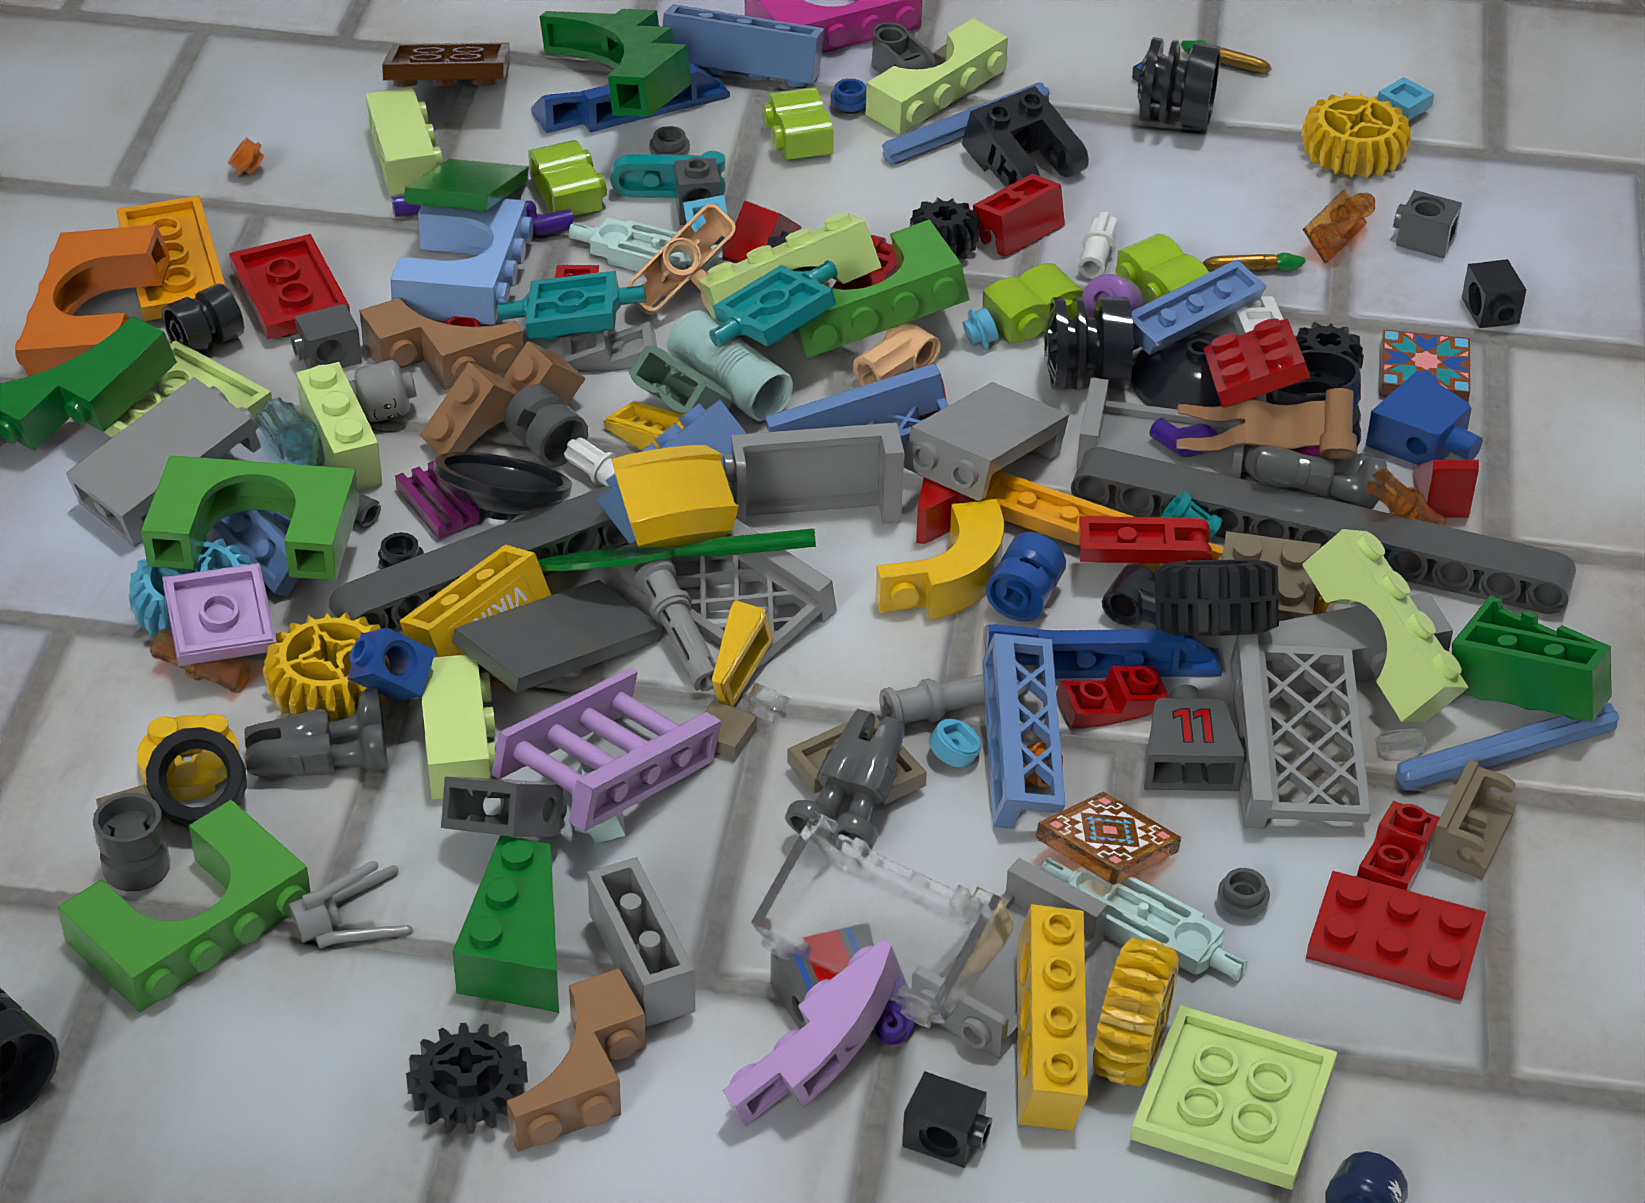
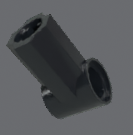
(1131, 596)

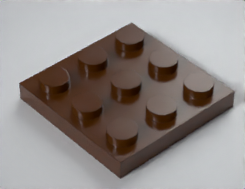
(446, 63)

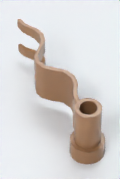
(1283, 426)

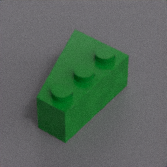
(1532, 665)
(510, 930)

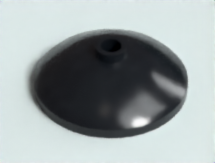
(1176, 374)
(501, 483)

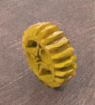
(1356, 135)
(312, 665)
(1135, 1011)

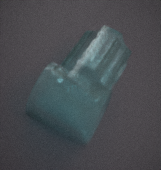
(288, 434)

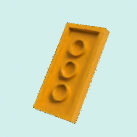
(191, 249)

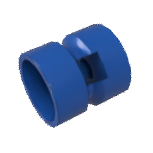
(1026, 576)

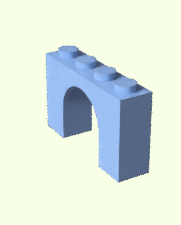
(468, 285)

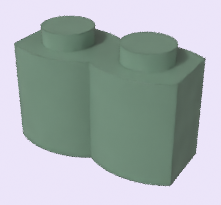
(675, 381)

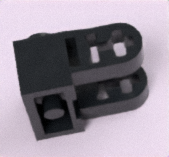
(1019, 123)

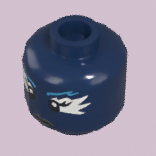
(1367, 1179)

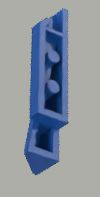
(594, 105)
(1095, 651)

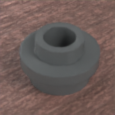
(669, 141)
(1243, 892)

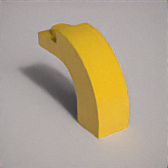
(956, 576)

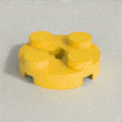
(190, 778)

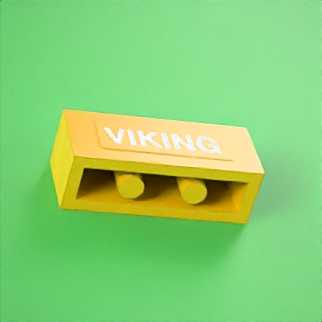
(491, 587)

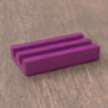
(428, 481)

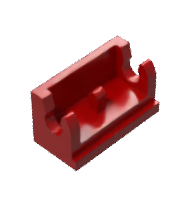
(1020, 213)

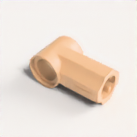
(900, 350)

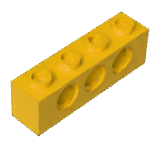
(1051, 1018)

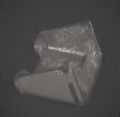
(845, 897)

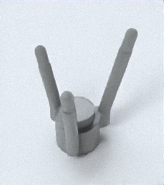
(318, 912)

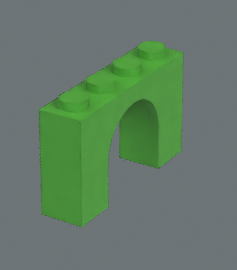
(926, 282)
(203, 491)
(153, 956)

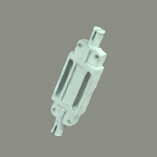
(633, 244)
(1149, 913)

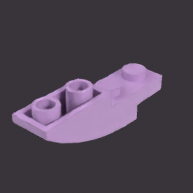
(838, 1022)

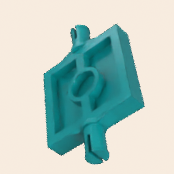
(572, 304)
(774, 305)

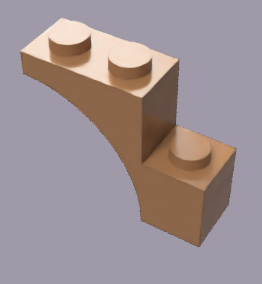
(407, 337)
(481, 397)
(584, 1085)

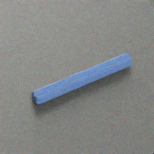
(937, 133)
(1502, 747)

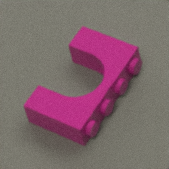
(841, 24)

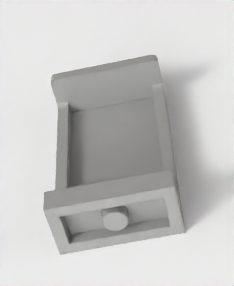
(1127, 430)
(981, 436)
(817, 470)
(125, 471)
(989, 1010)

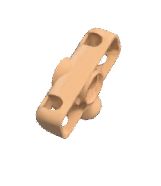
(666, 279)

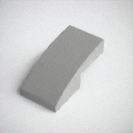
(607, 351)

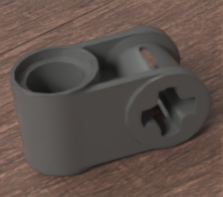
(898, 48)

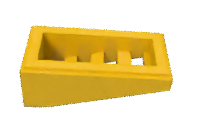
(651, 424)
(741, 650)

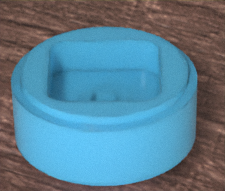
(955, 743)

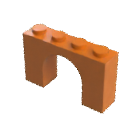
(77, 271)

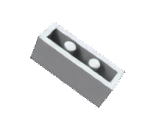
(641, 940)

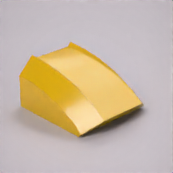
(675, 495)

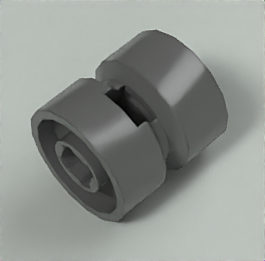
(544, 423)
(131, 841)

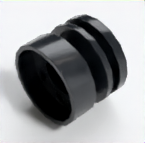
(1179, 83)
(1089, 343)
(1327, 372)
(26, 1058)

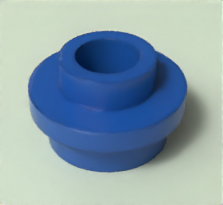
(849, 95)

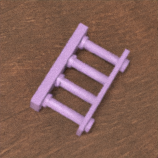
(615, 781)

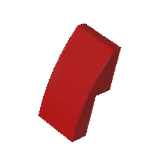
(1123, 696)
(1399, 846)

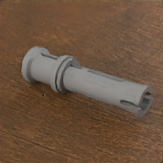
(672, 610)
(932, 699)

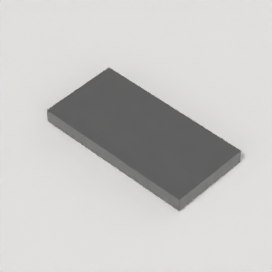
(556, 635)

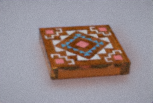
(1108, 838)

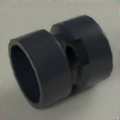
(207, 318)

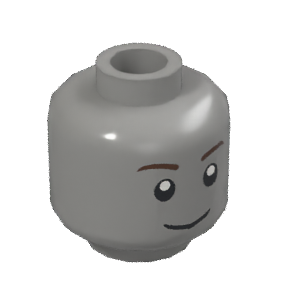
(383, 390)

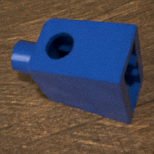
(1422, 423)

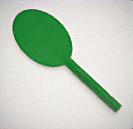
(714, 547)

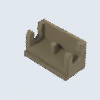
(1473, 821)

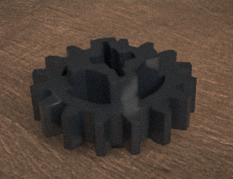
(466, 1077)

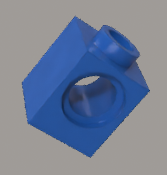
(408, 664)

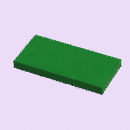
(466, 185)

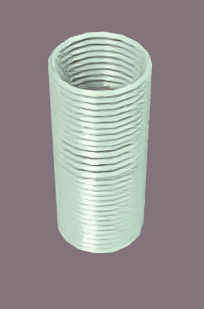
(748, 376)

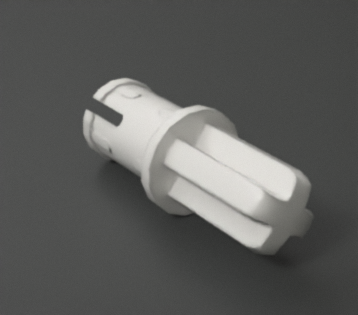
(1098, 245)
(590, 460)

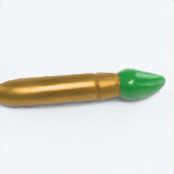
(1234, 58)
(1258, 262)

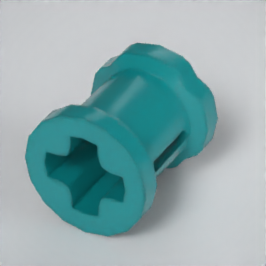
(1183, 507)

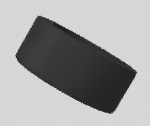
(186, 740)

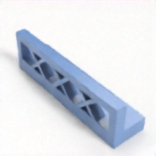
(1194, 306)
(885, 401)
(262, 538)
(1005, 733)

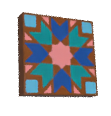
(1437, 356)

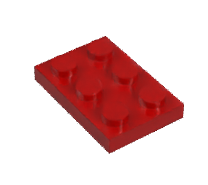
(285, 282)
(1255, 361)
(1396, 935)

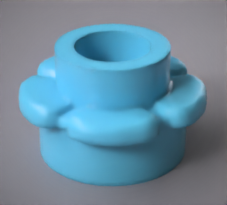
(980, 327)

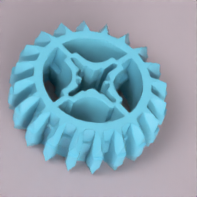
(147, 589)

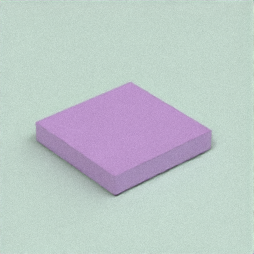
(218, 614)

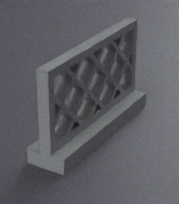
(779, 570)
(1255, 724)

